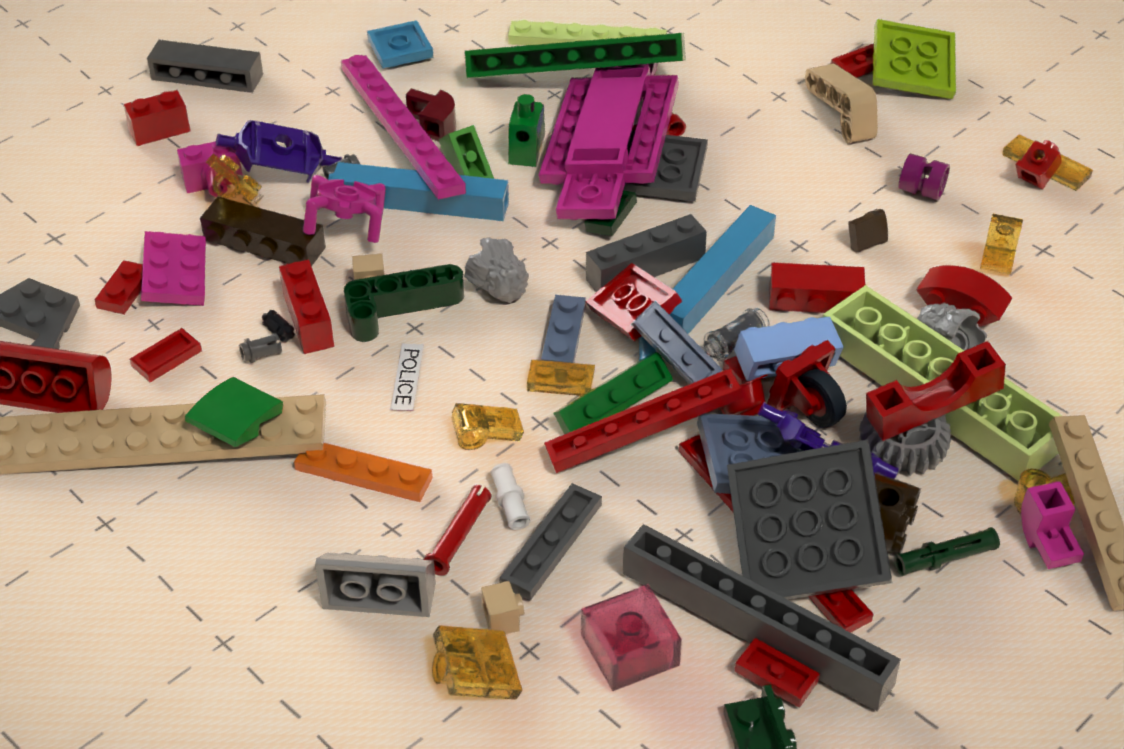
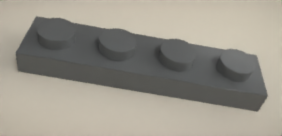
(551, 541)

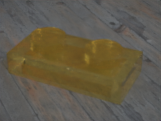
(560, 377)

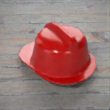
(752, 400)

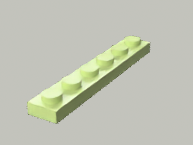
(535, 33)

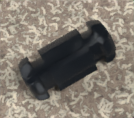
(278, 325)

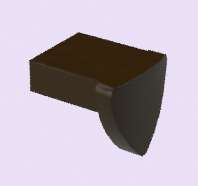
(868, 230)

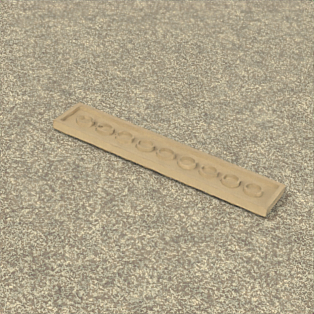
(148, 437)

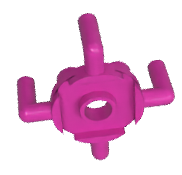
(345, 202)

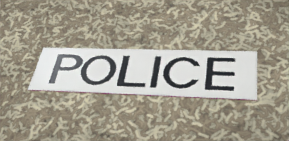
(407, 377)

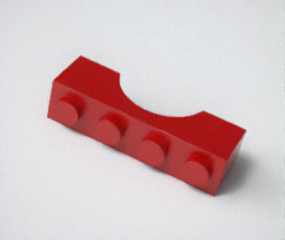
(969, 378)

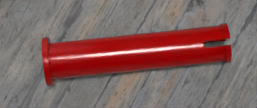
(458, 529)

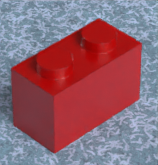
(157, 117)

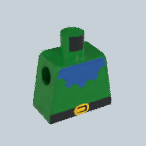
(529, 120)

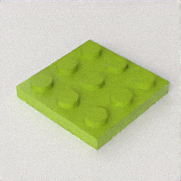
(914, 59)

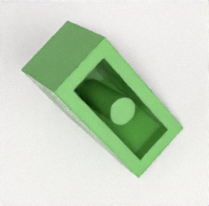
(466, 153)

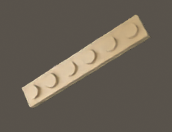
(1093, 501)

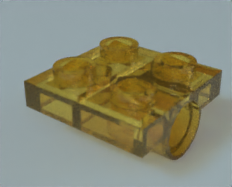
(243, 185)
(475, 663)

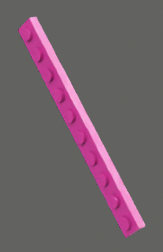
(403, 128)

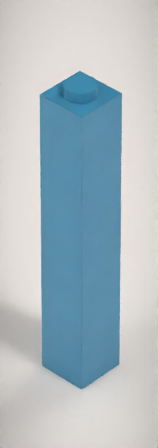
(408, 192)
(722, 265)

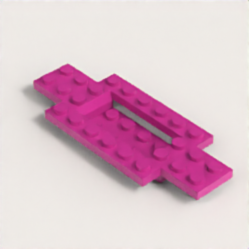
(593, 135)

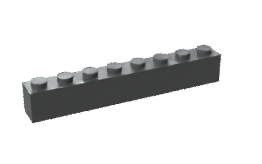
(758, 613)

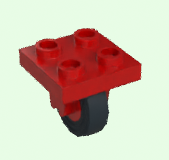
(810, 386)

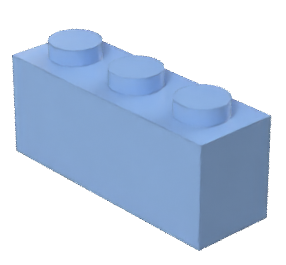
(765, 348)

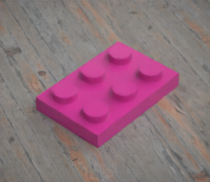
(173, 268)

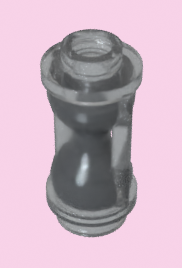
(721, 342)

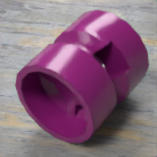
(914, 173)

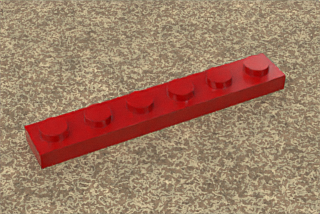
(643, 420)

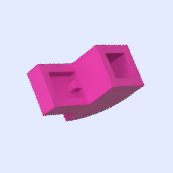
(1046, 522)

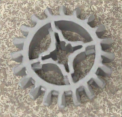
(917, 451)

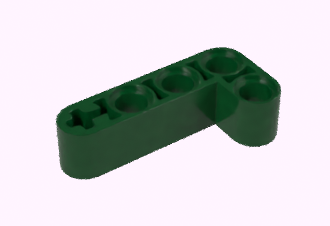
(399, 294)

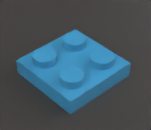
(400, 44)

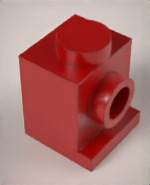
(1039, 171)

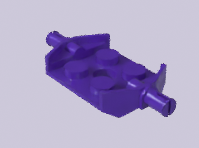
(258, 146)
(809, 439)

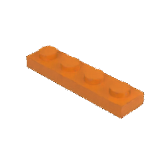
(366, 471)

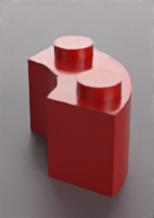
(965, 290)

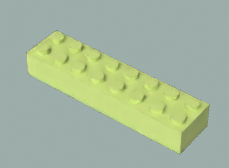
(893, 345)

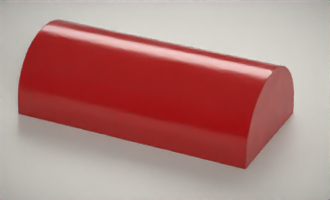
(53, 379)

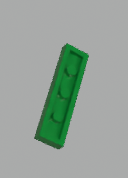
(615, 394)

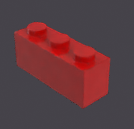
(812, 286)
(306, 306)

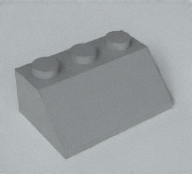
(376, 584)

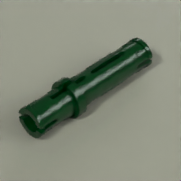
(946, 551)

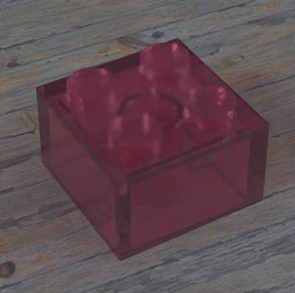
(630, 637)

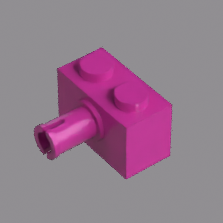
(197, 173)

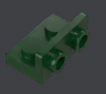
(759, 723)

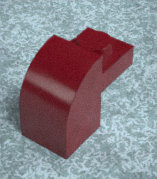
(433, 111)

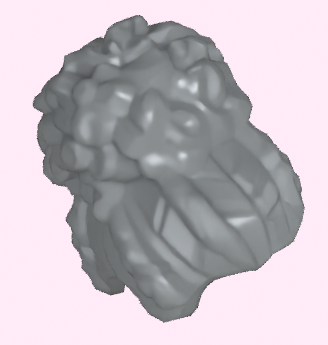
(497, 270)
(954, 324)

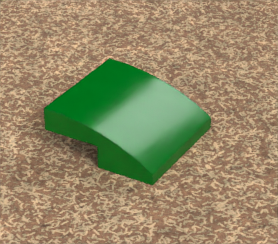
(233, 411)

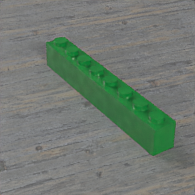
(575, 55)

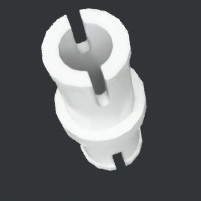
(510, 496)

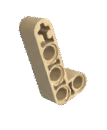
(848, 96)

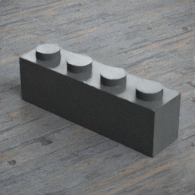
(205, 66)
(652, 250)

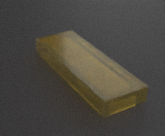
(1069, 172)

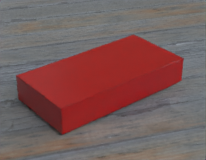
(165, 355)

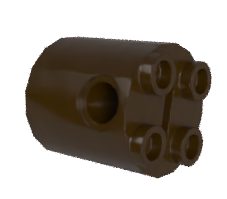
(897, 509)

